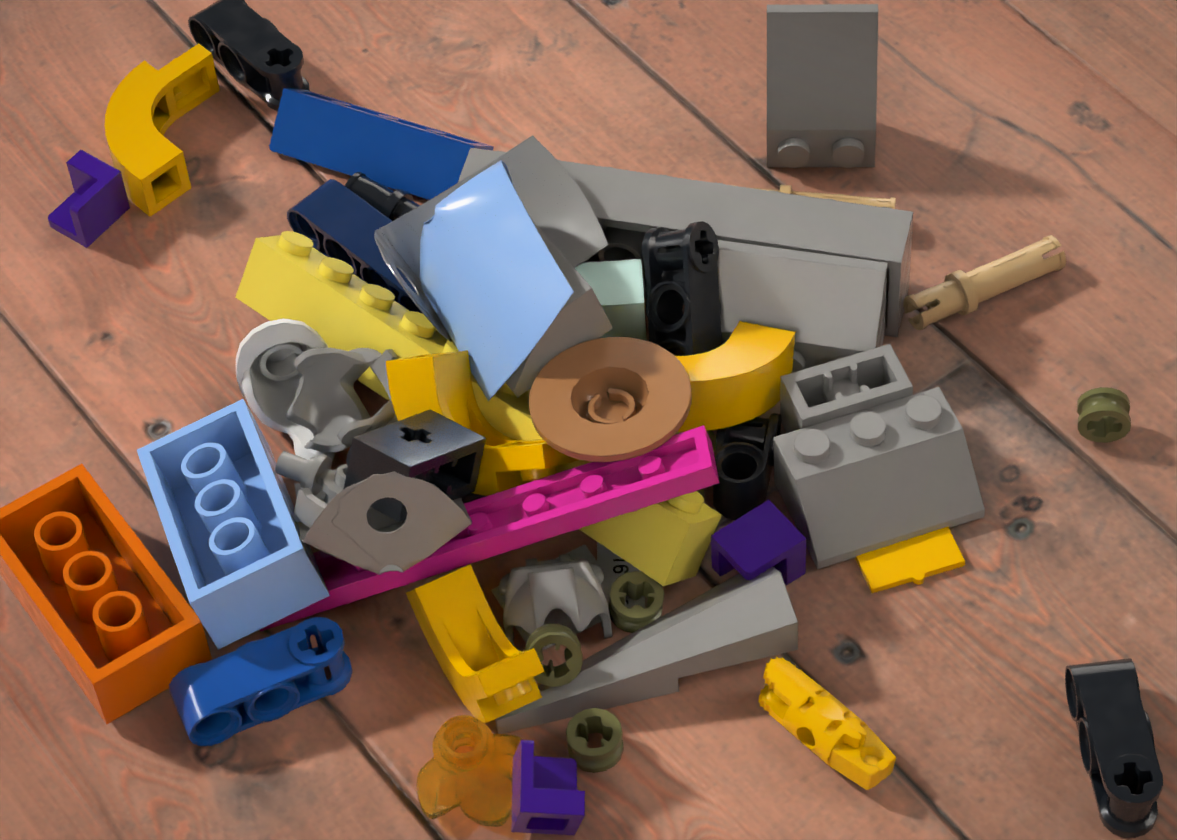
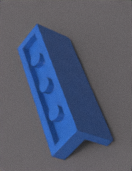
(369, 142)

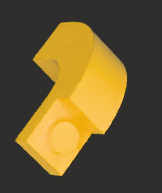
(140, 115)
(738, 377)
(445, 386)
(472, 647)

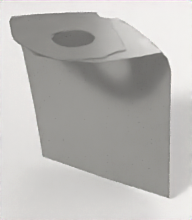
(547, 194)
(347, 535)

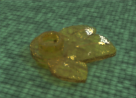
(473, 780)

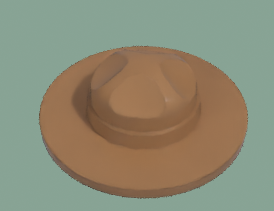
(610, 399)

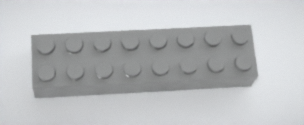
(635, 201)

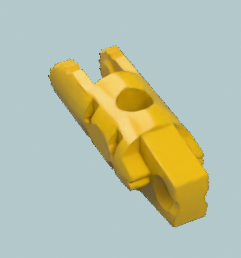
(824, 724)

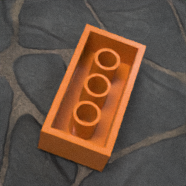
(97, 593)

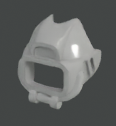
(327, 399)
(553, 584)

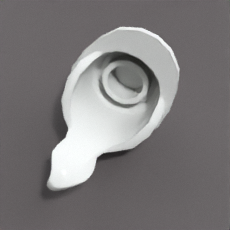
(271, 380)

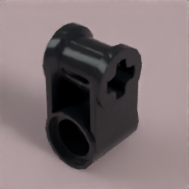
(744, 465)

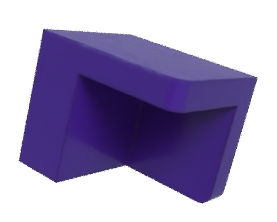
(96, 201)
(759, 542)
(545, 793)

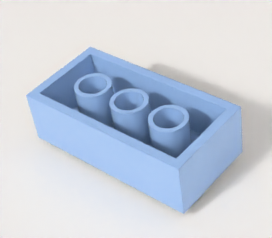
(231, 524)

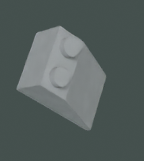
(822, 85)

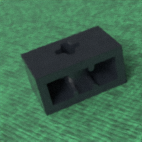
(418, 448)

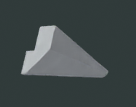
(713, 631)

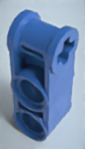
(260, 681)

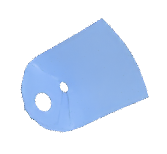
(490, 276)

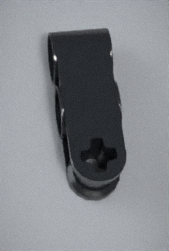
(250, 49)
(683, 278)
(1116, 744)

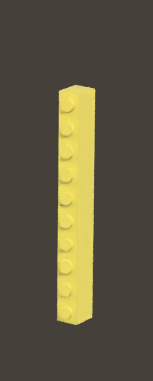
(301, 284)

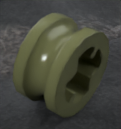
(1103, 415)
(635, 585)
(559, 635)
(611, 748)

